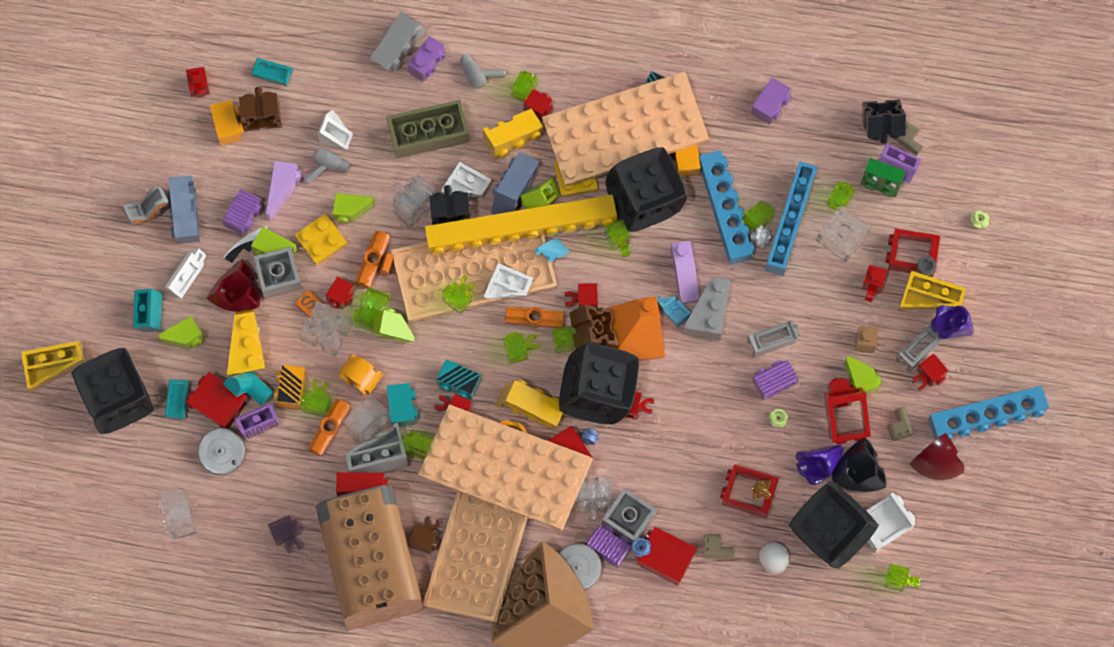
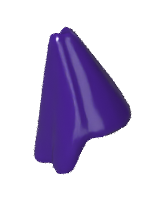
(952, 322)
(818, 463)

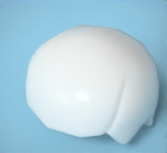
(774, 557)

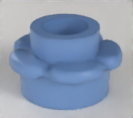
(589, 436)
(638, 543)

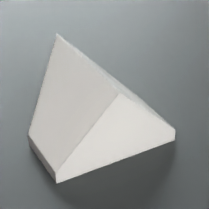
(334, 132)

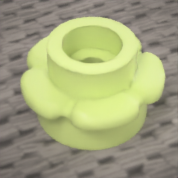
(979, 224)
(778, 413)

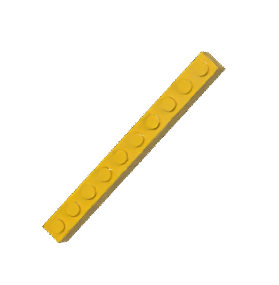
(521, 224)

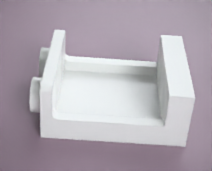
(892, 521)

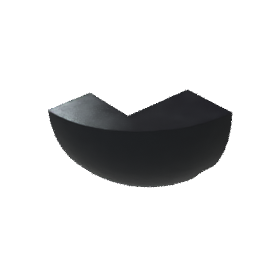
(859, 469)

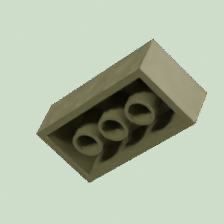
(428, 129)

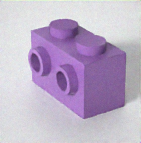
(426, 59)
(771, 100)

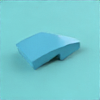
(553, 249)
(674, 310)

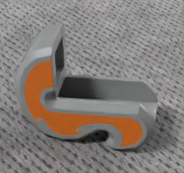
(148, 208)

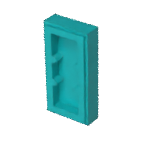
(272, 72)
(176, 399)

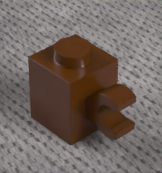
(424, 537)

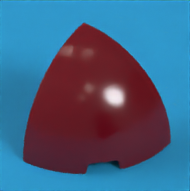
(236, 289)
(939, 460)

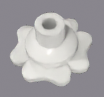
(761, 236)

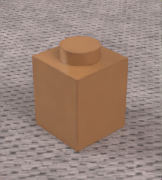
(866, 339)

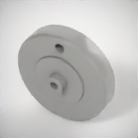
(221, 451)
(584, 563)

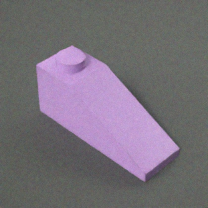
(282, 186)
(685, 271)

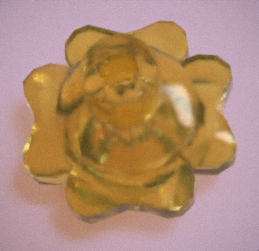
(761, 489)

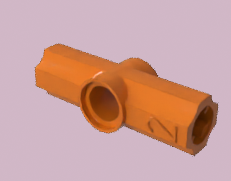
(376, 249)
(521, 316)
(335, 417)

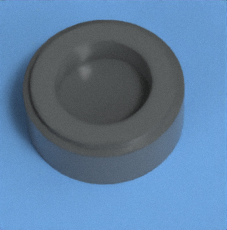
(926, 265)

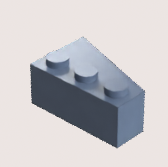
(514, 183)
(184, 209)

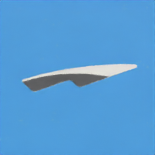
(244, 243)

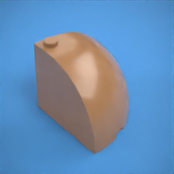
(542, 604)

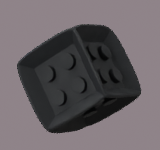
(646, 189)
(599, 384)
(112, 390)
(833, 525)

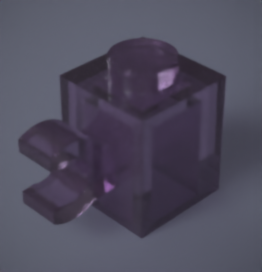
(285, 532)

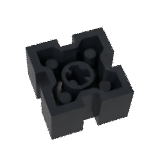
(884, 119)
(449, 206)

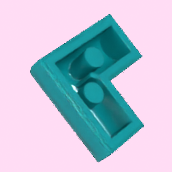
(249, 383)

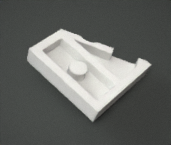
(468, 181)
(507, 283)

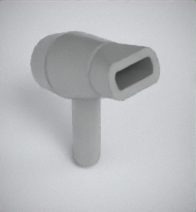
(475, 75)
(326, 159)

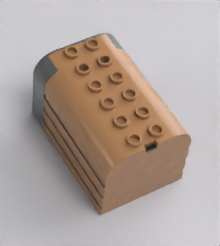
(369, 557)

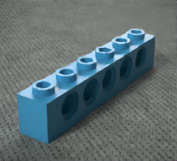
(791, 218)
(735, 252)
(1034, 397)

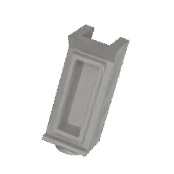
(773, 338)
(919, 348)

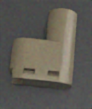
(908, 140)
(902, 428)
(713, 550)

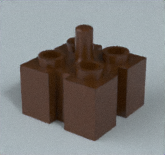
(260, 110)
(593, 326)

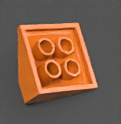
(639, 328)

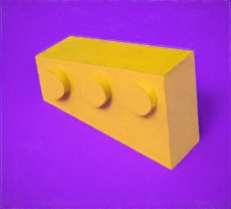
(512, 134)
(929, 293)
(245, 346)
(50, 362)
(530, 403)

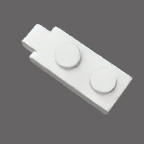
(186, 273)

